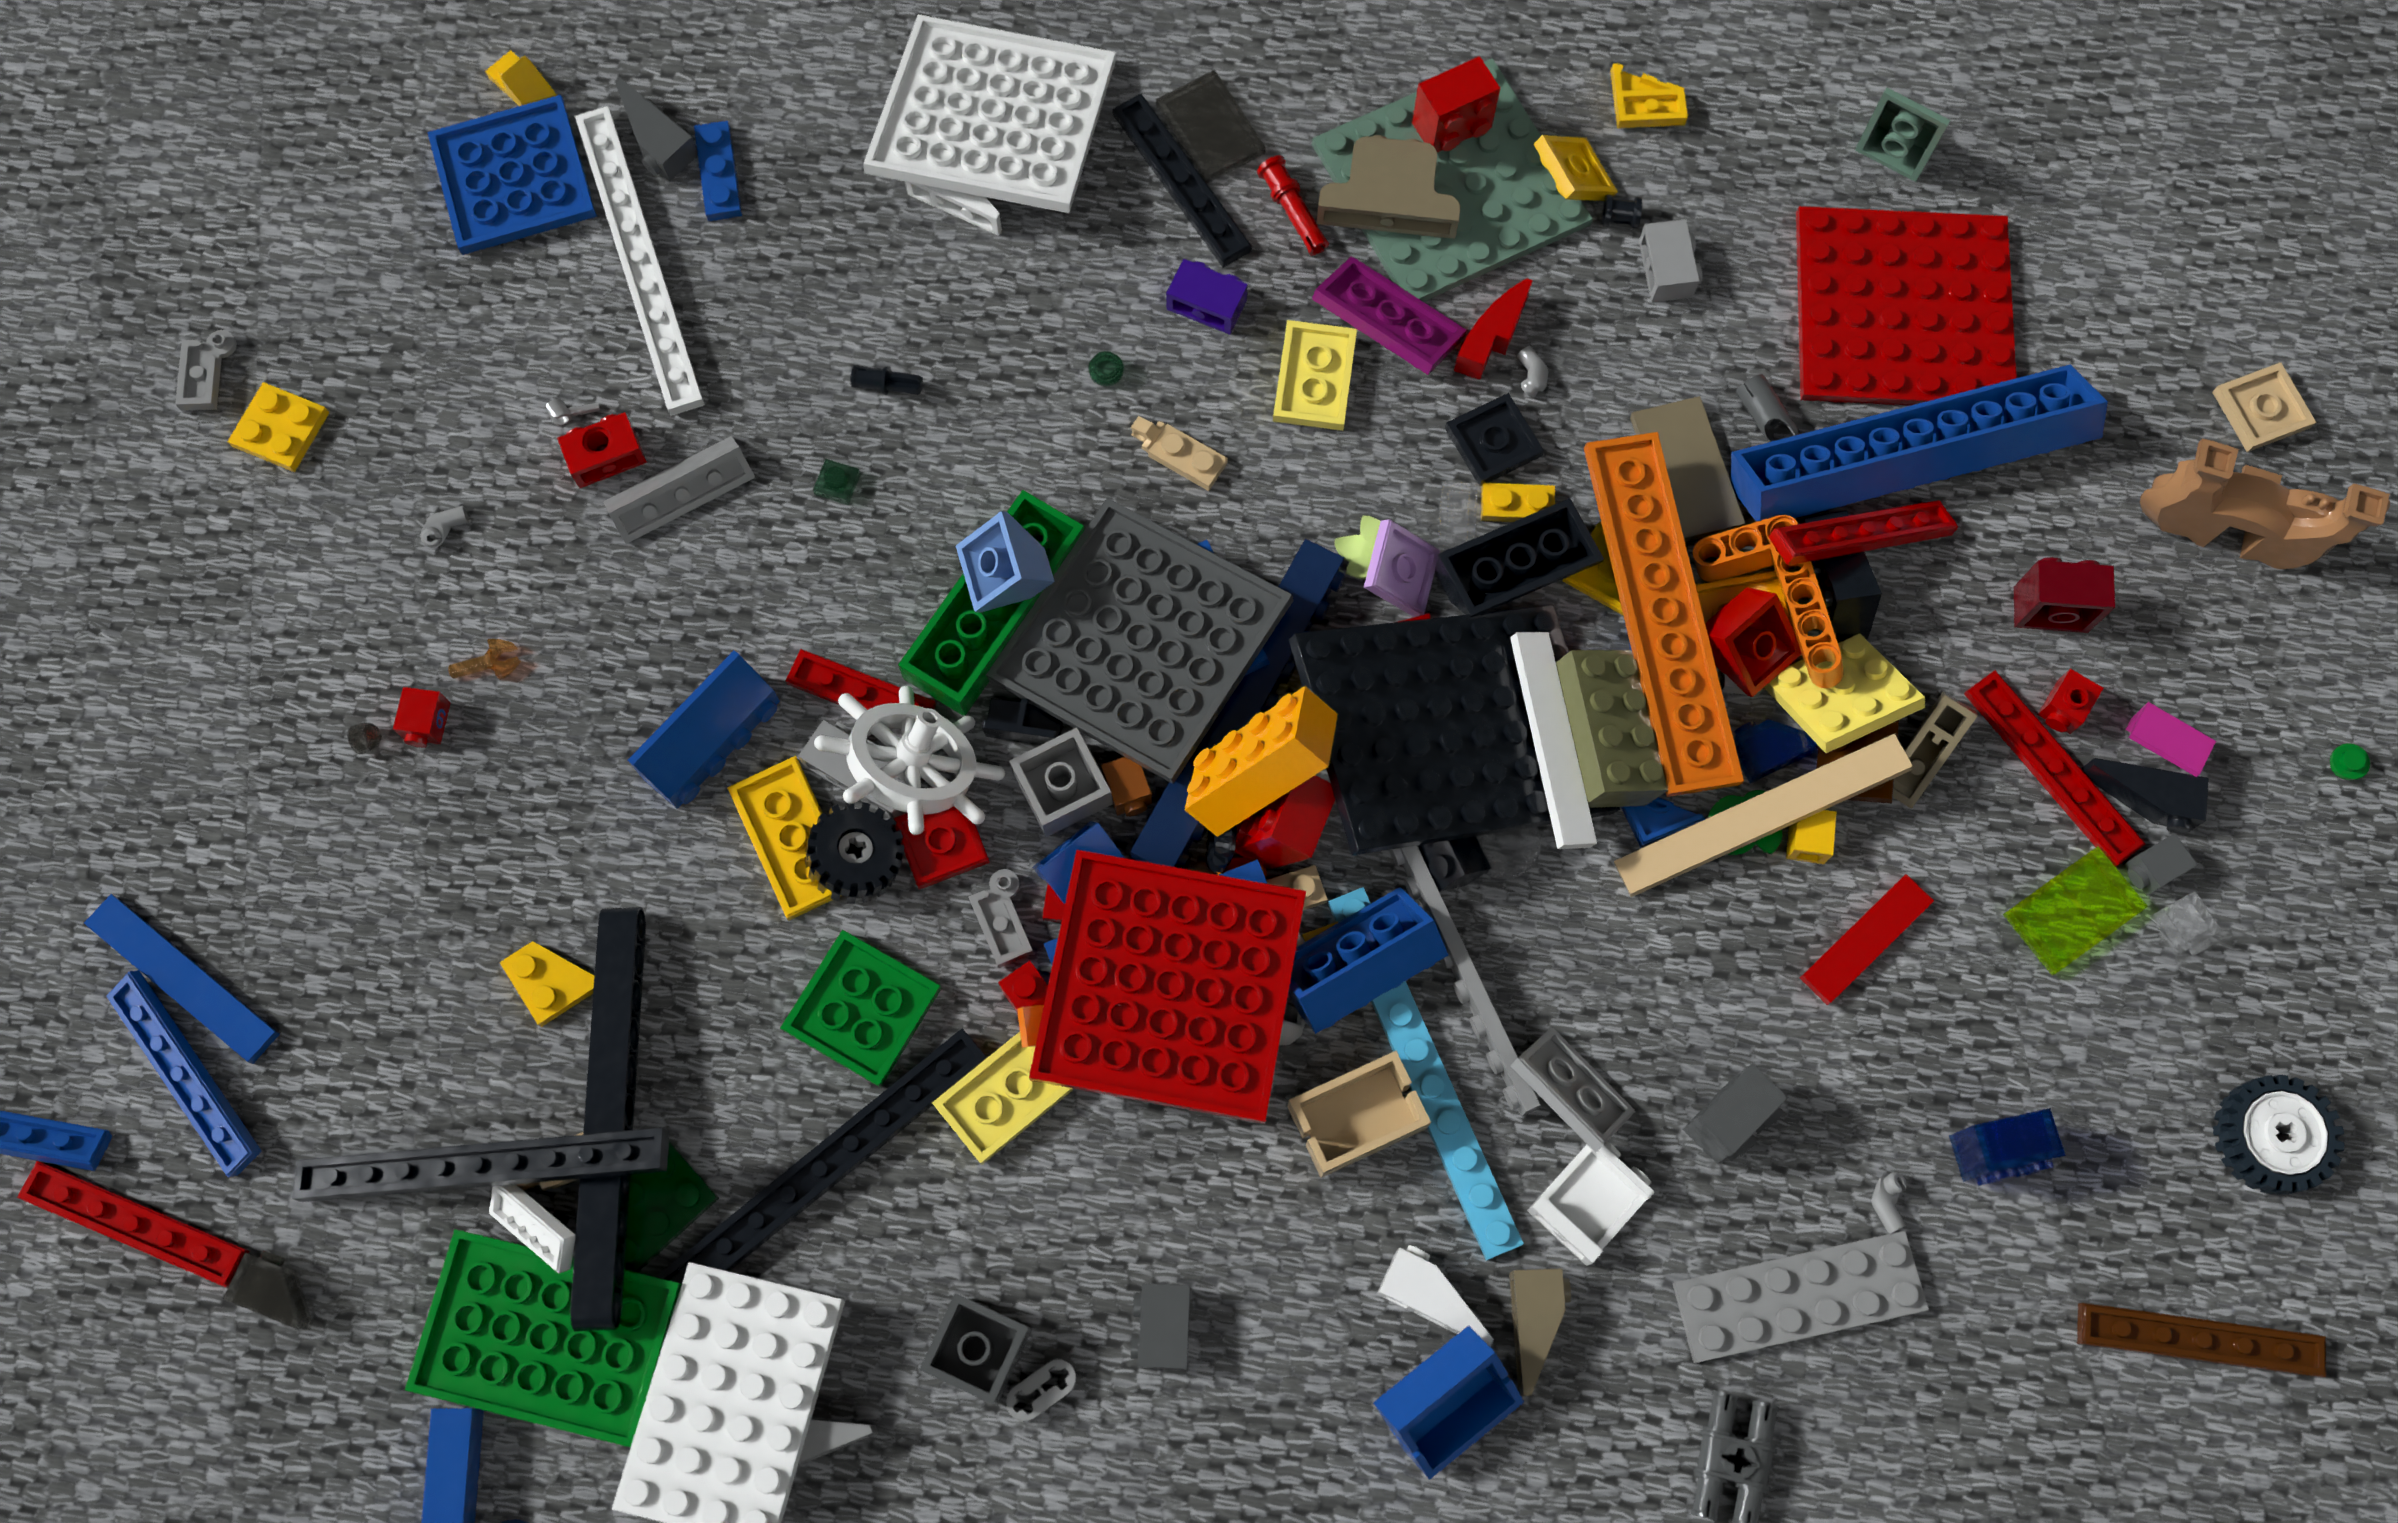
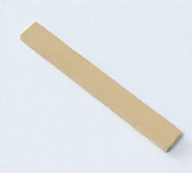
(1763, 815)

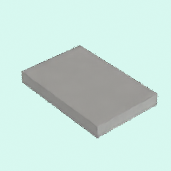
(1573, 1089)

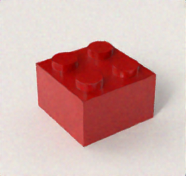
(1456, 105)

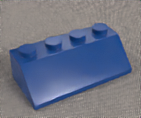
(705, 730)
(1363, 959)

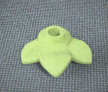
(1359, 548)

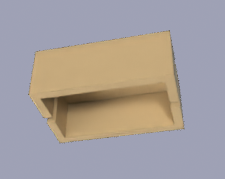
(1358, 1114)

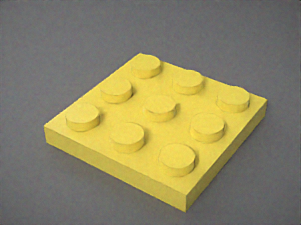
(1862, 702)

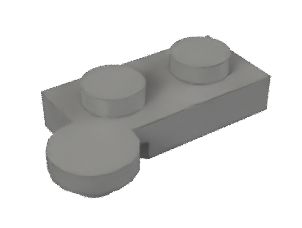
(201, 370)
(1000, 919)

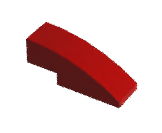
(1493, 330)

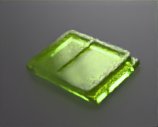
(2075, 910)

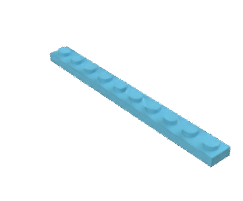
(1449, 1123)

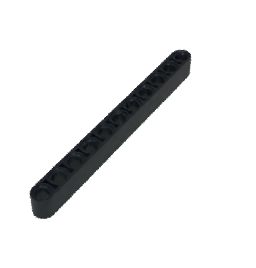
(609, 1108)

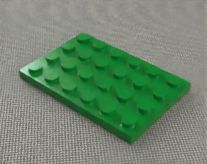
(508, 1345)

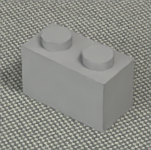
(1669, 260)

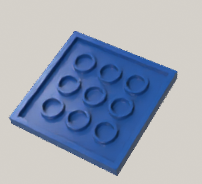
(511, 174)

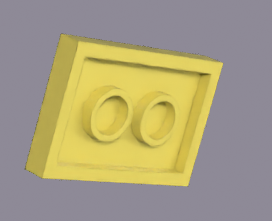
(1315, 375)
(997, 1100)

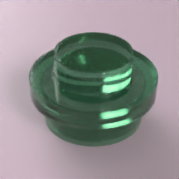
(1106, 368)

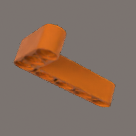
(1793, 585)

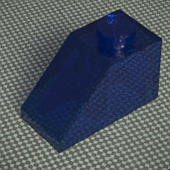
(1770, 747)

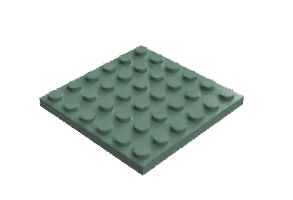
(1497, 178)

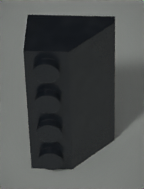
(1517, 559)

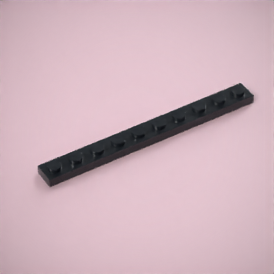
(831, 1159)
(482, 1165)

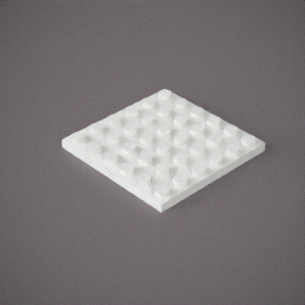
(991, 113)

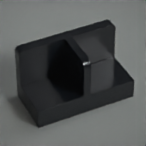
(1020, 722)

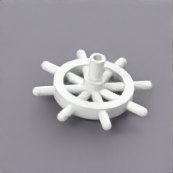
(910, 759)

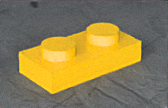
(1514, 501)

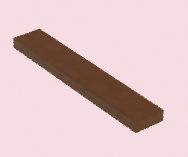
(2201, 1340)

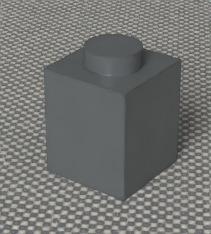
(2159, 864)

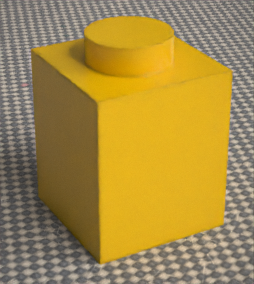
(1812, 838)

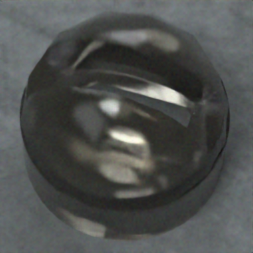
(364, 737)

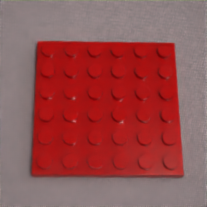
(1902, 304)
(1169, 986)

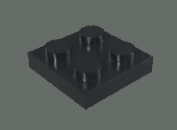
(1494, 439)

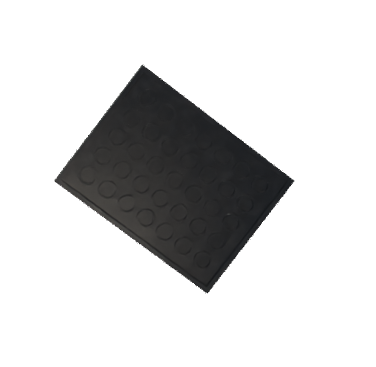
(1430, 727)

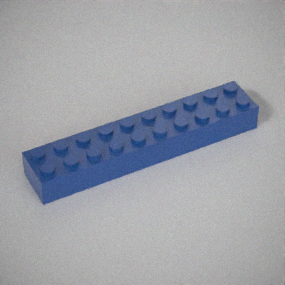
(1918, 444)

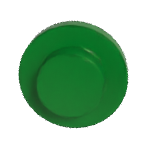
(2349, 762)

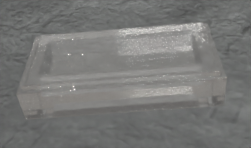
(1456, 514)

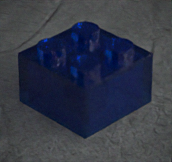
(2007, 1147)

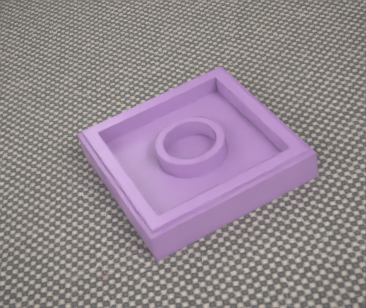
(1401, 568)

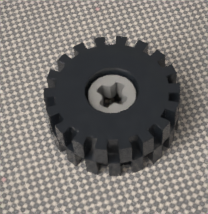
(843, 872)

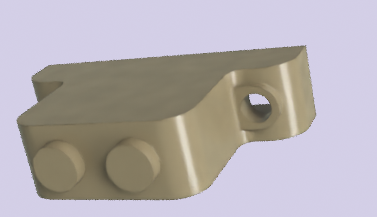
(1390, 191)

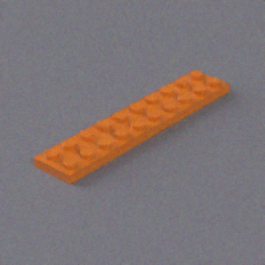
(1663, 614)

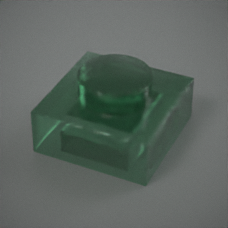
(836, 481)

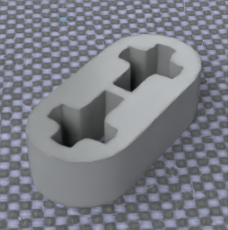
(1036, 1381)

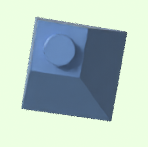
(1003, 564)

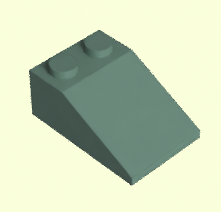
(1902, 134)

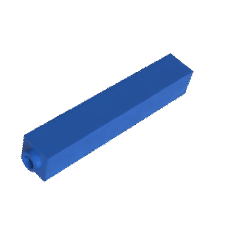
(452, 1465)

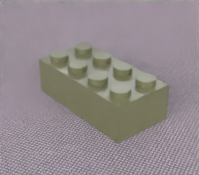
(1611, 728)

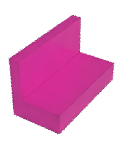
(2170, 738)

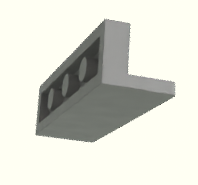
(678, 489)

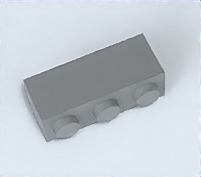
(834, 766)

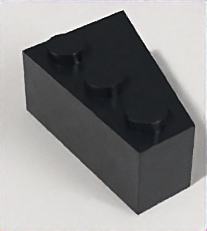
(1847, 589)

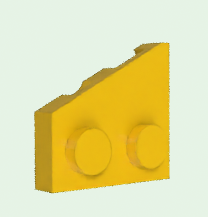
(1646, 100)
(547, 981)

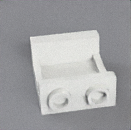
(1591, 1201)

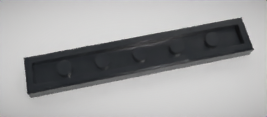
(1182, 180)

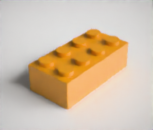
(1261, 761)

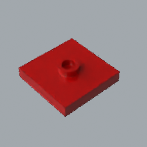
(944, 848)

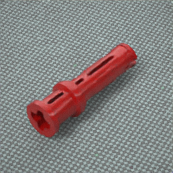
(1286, 192)

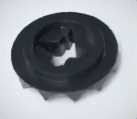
(1220, 849)

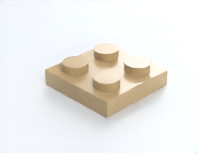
(2264, 407)

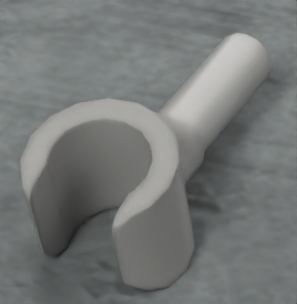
(562, 415)

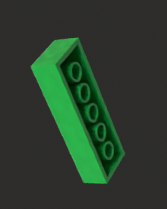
(961, 644)

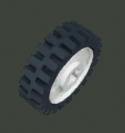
(2306, 1130)

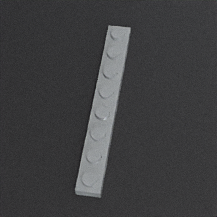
(1468, 984)

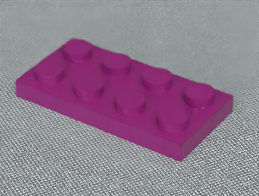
(1389, 315)

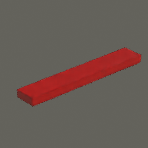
(1862, 532)
(2054, 768)
(132, 1223)

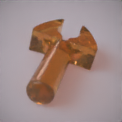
(488, 661)

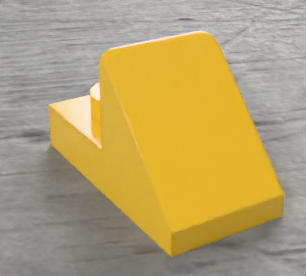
(519, 79)

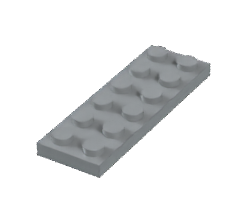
(1799, 1296)

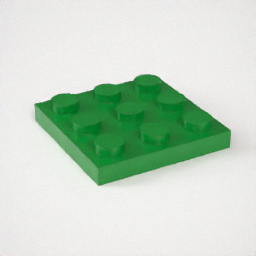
(861, 1008)

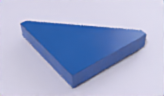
(1658, 820)

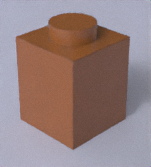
(1127, 786)

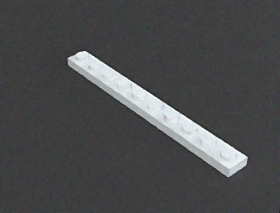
(639, 261)

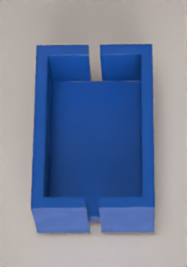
(1449, 1402)

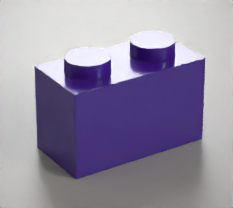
(1207, 296)

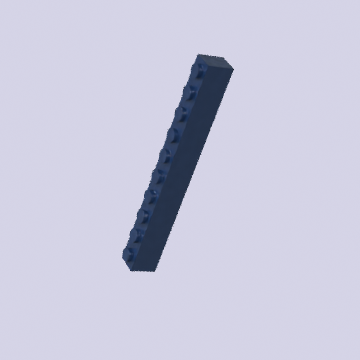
(1310, 581)

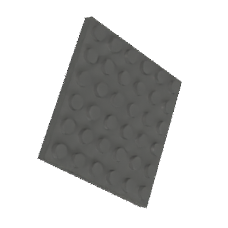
(1140, 639)

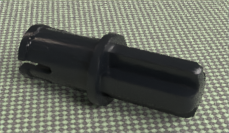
(885, 380)

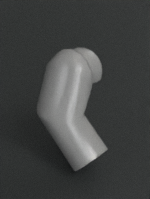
(1537, 371)
(440, 524)

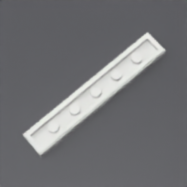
(1553, 740)

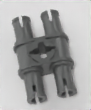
(1715, 1471)

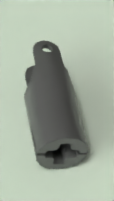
(1765, 406)

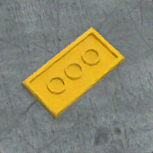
(778, 817)

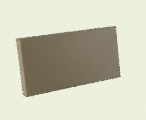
(1694, 467)

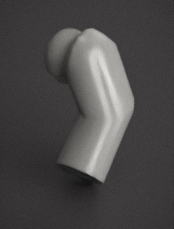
(1885, 1200)

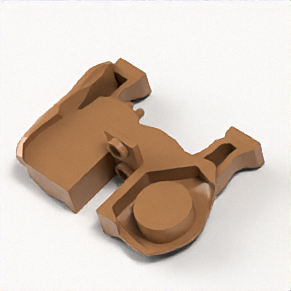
(2279, 523)

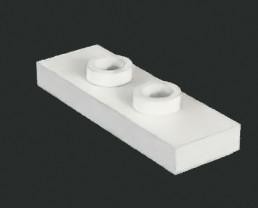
(533, 1226)

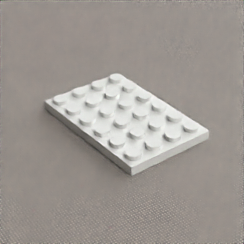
(729, 1401)

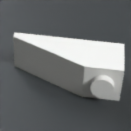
(966, 206)
(1427, 1292)

